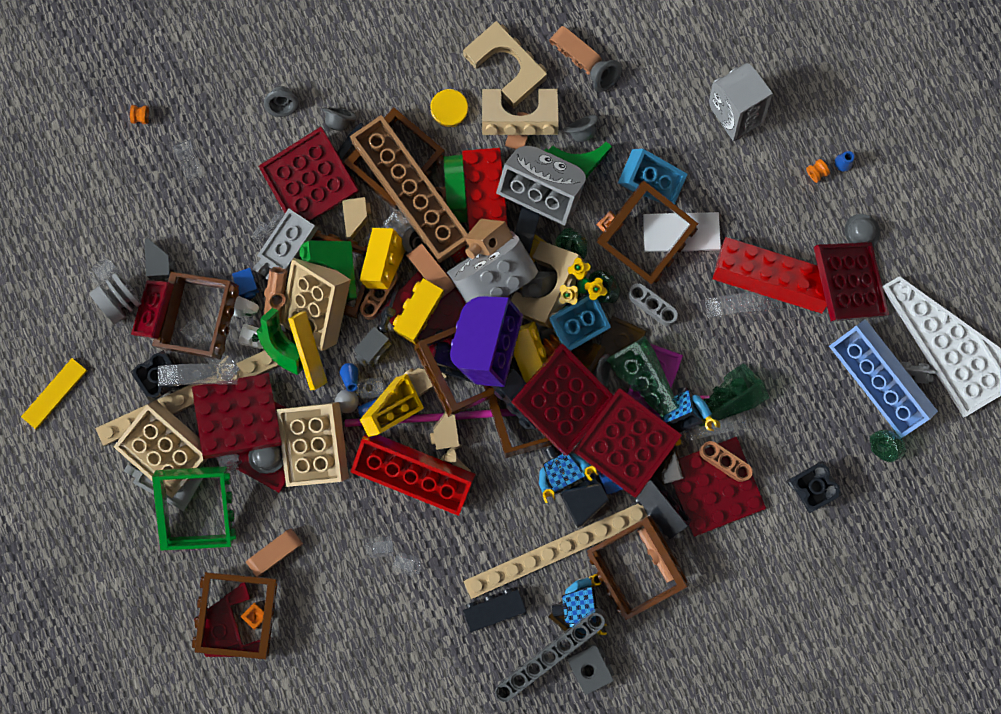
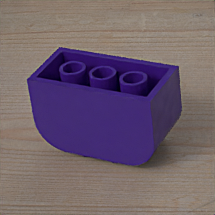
(486, 339)

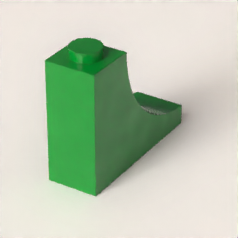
(586, 162)
(332, 255)

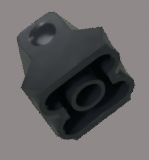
(147, 376)
(815, 486)
(586, 501)

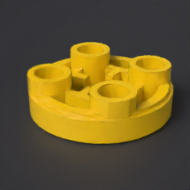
(449, 108)

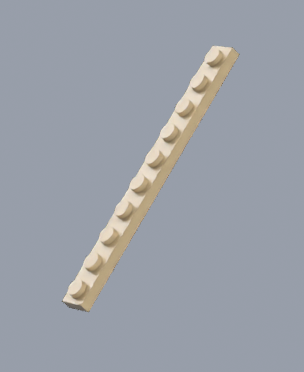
(181, 398)
(554, 551)

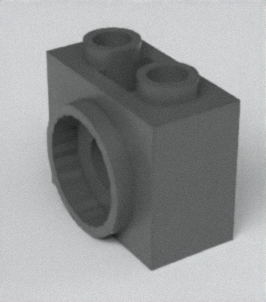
(373, 348)
(601, 675)

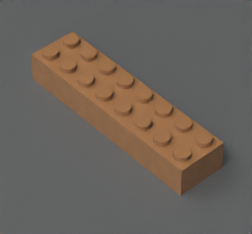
(410, 189)

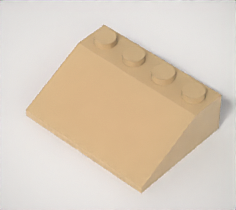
(319, 293)
(161, 443)
(313, 444)

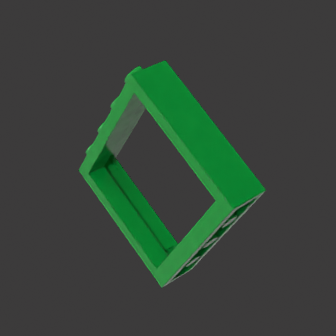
(192, 542)

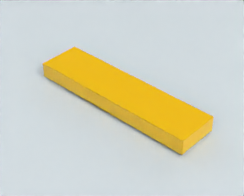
(307, 350)
(54, 393)

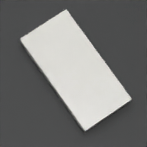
(664, 230)

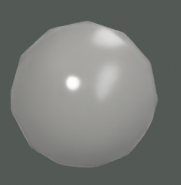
(348, 401)

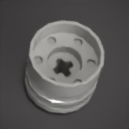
(115, 298)

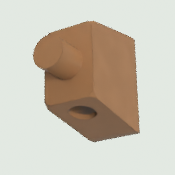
(487, 237)

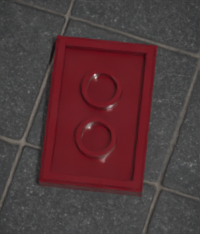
(152, 309)

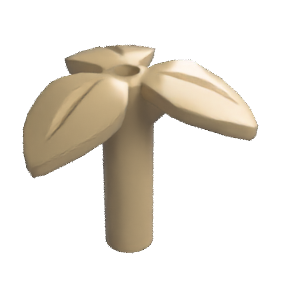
(451, 456)

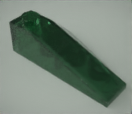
(644, 374)
(737, 394)

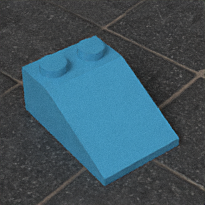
(654, 171)
(579, 322)

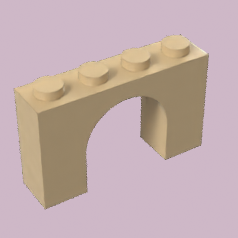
(497, 40)
(540, 122)
(542, 308)

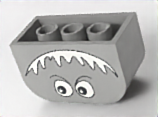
(740, 100)
(542, 183)
(494, 274)

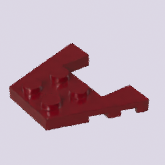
(221, 625)

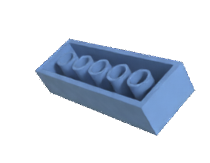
(883, 379)

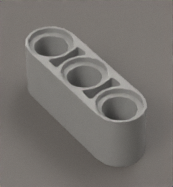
(647, 296)

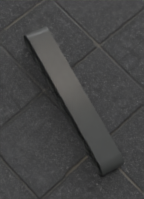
(546, 663)

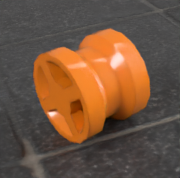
(139, 114)
(818, 170)

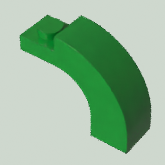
(455, 186)
(277, 344)

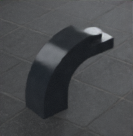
(527, 227)

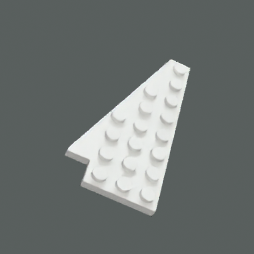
(958, 353)

